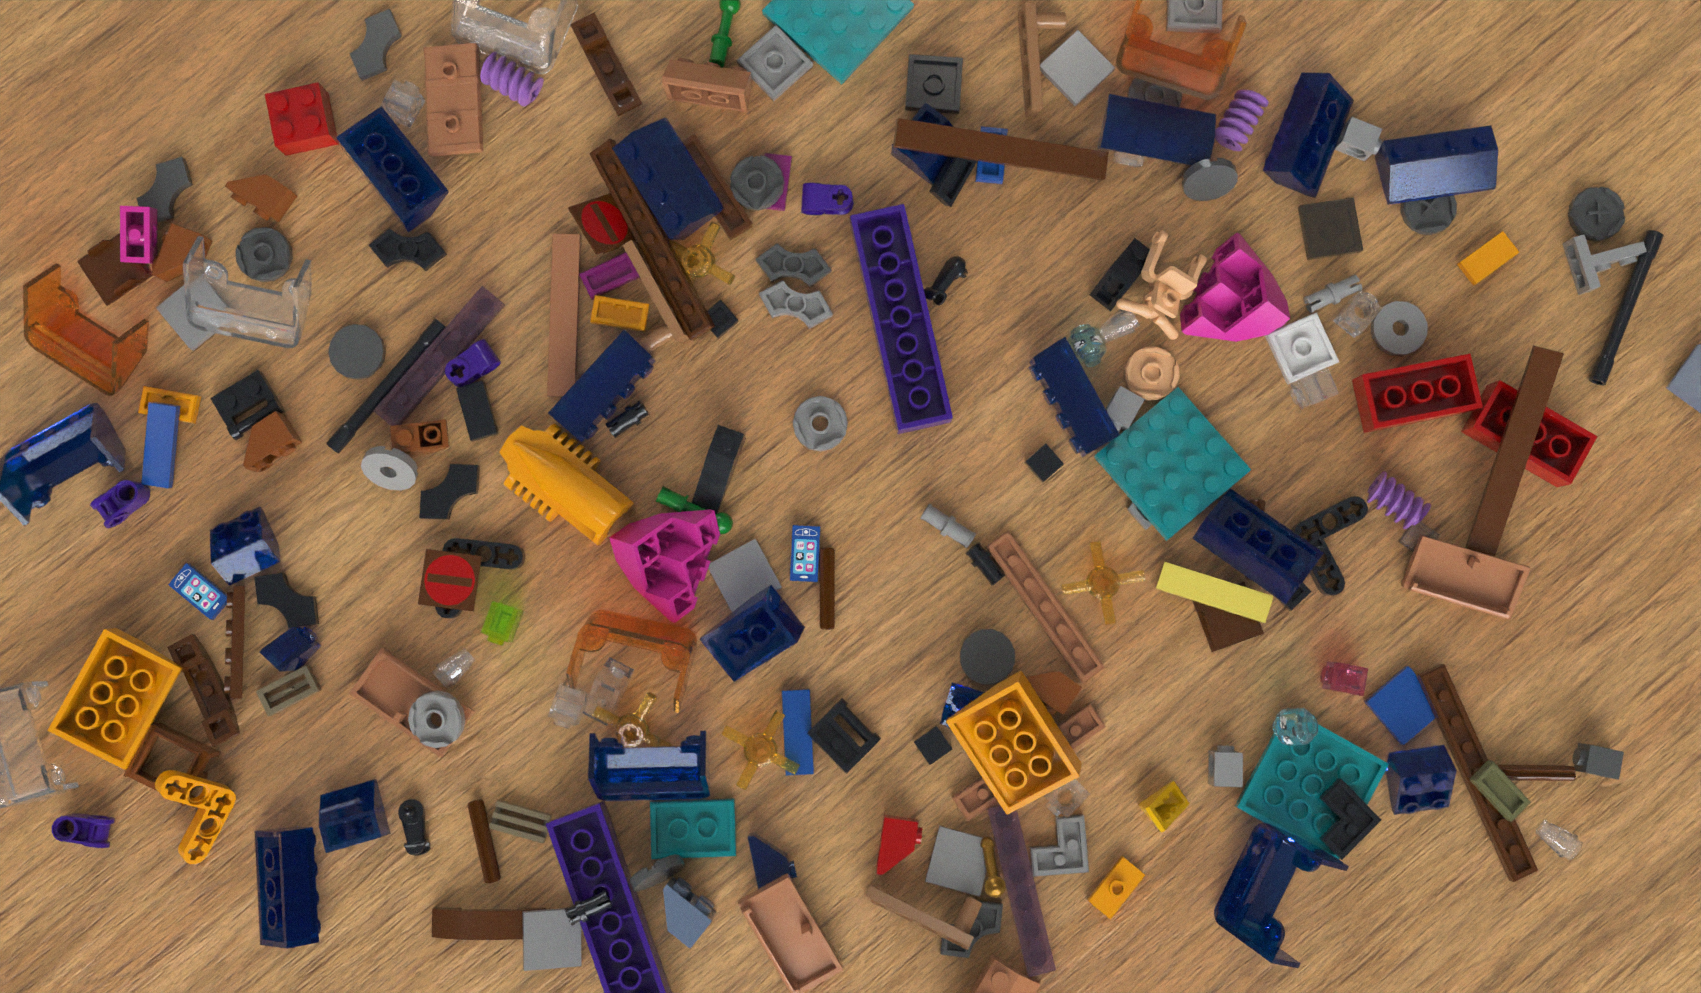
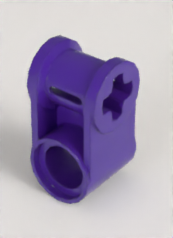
(822, 199)
(475, 363)
(116, 504)
(88, 829)

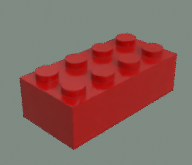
(1417, 393)
(1558, 445)

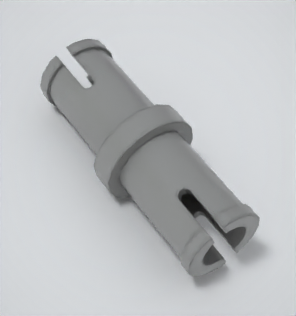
(1332, 293)
(948, 526)

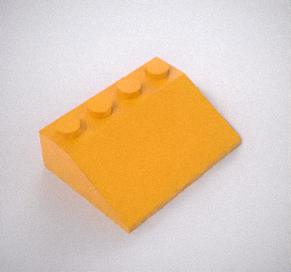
(115, 697)
(1015, 743)

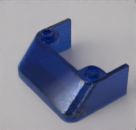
(56, 455)
(649, 771)
(1259, 885)

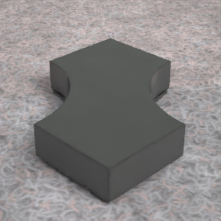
(380, 35)
(170, 181)
(781, 263)
(987, 922)

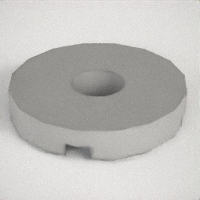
(1414, 324)
(814, 408)
(376, 464)
(452, 719)

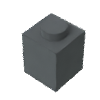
(1598, 761)

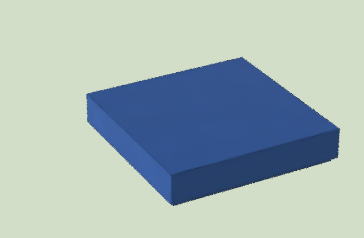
(1401, 706)

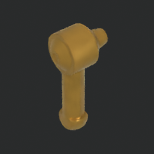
(993, 883)

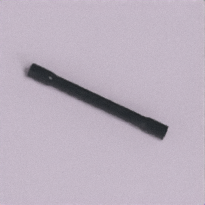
(1606, 359)
(348, 430)

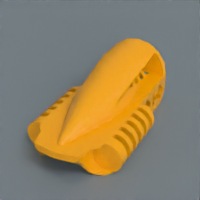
(562, 480)

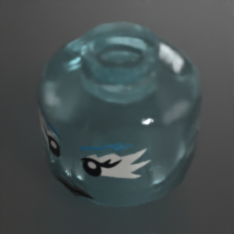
(1087, 345)
(1295, 726)

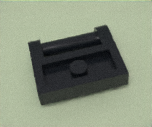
(243, 397)
(837, 742)

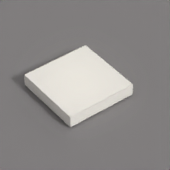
(1301, 348)

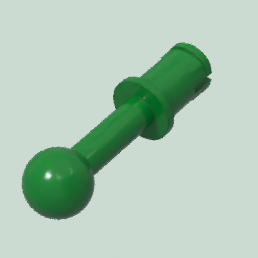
(721, 41)
(679, 503)

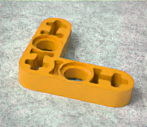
(204, 803)

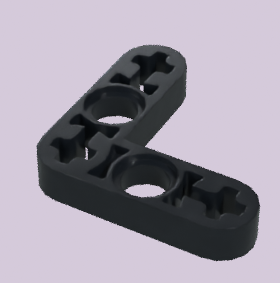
(1318, 540)
(503, 563)

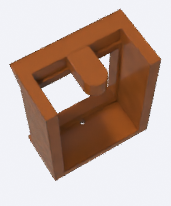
(202, 754)

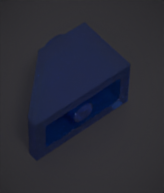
(291, 649)
(769, 861)

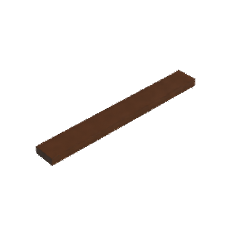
(1000, 149)
(653, 243)
(1514, 450)
(1469, 759)

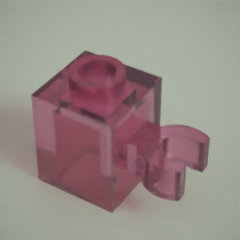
(1344, 678)

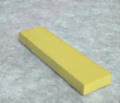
(1215, 592)

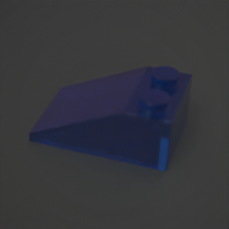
(753, 633)

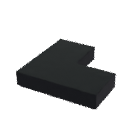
(1353, 820)

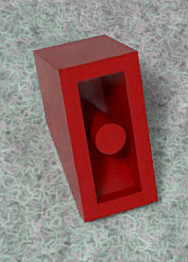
(896, 841)

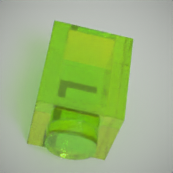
(501, 623)

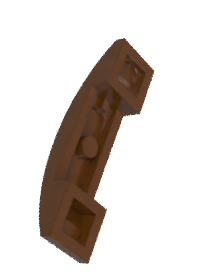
(606, 64)
(208, 689)
(478, 923)

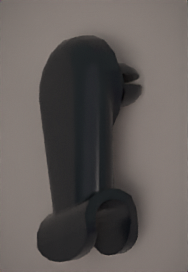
(951, 271)
(413, 821)

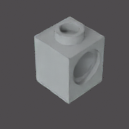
(1359, 139)
(1123, 408)
(1225, 767)

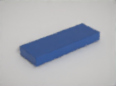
(160, 444)
(796, 724)

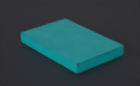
(693, 828)

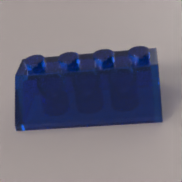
(1157, 130)
(1308, 133)
(1438, 164)
(393, 168)
(668, 179)
(603, 387)
(1073, 398)
(1257, 545)
(287, 887)

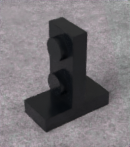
(1121, 275)

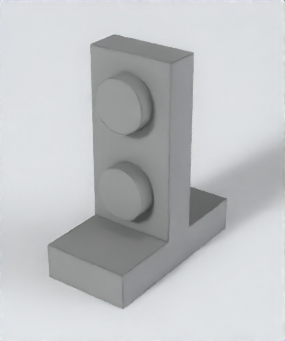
(1586, 266)

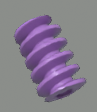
(510, 81)
(1237, 117)
(1397, 500)

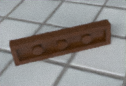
(732, 218)
(235, 629)

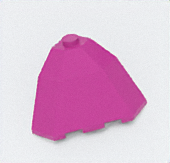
(1235, 297)
(667, 557)

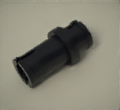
(631, 416)
(982, 560)
(584, 909)

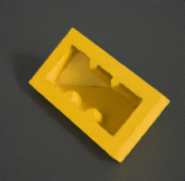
(1164, 806)

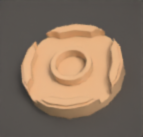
(1151, 373)

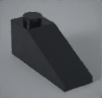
(718, 468)

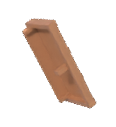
(453, 99)
(1465, 577)
(391, 689)
(790, 935)

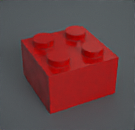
(301, 119)

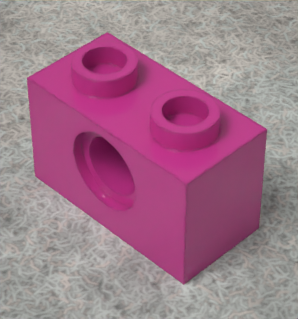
(138, 234)

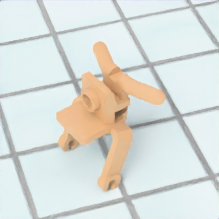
(1165, 288)

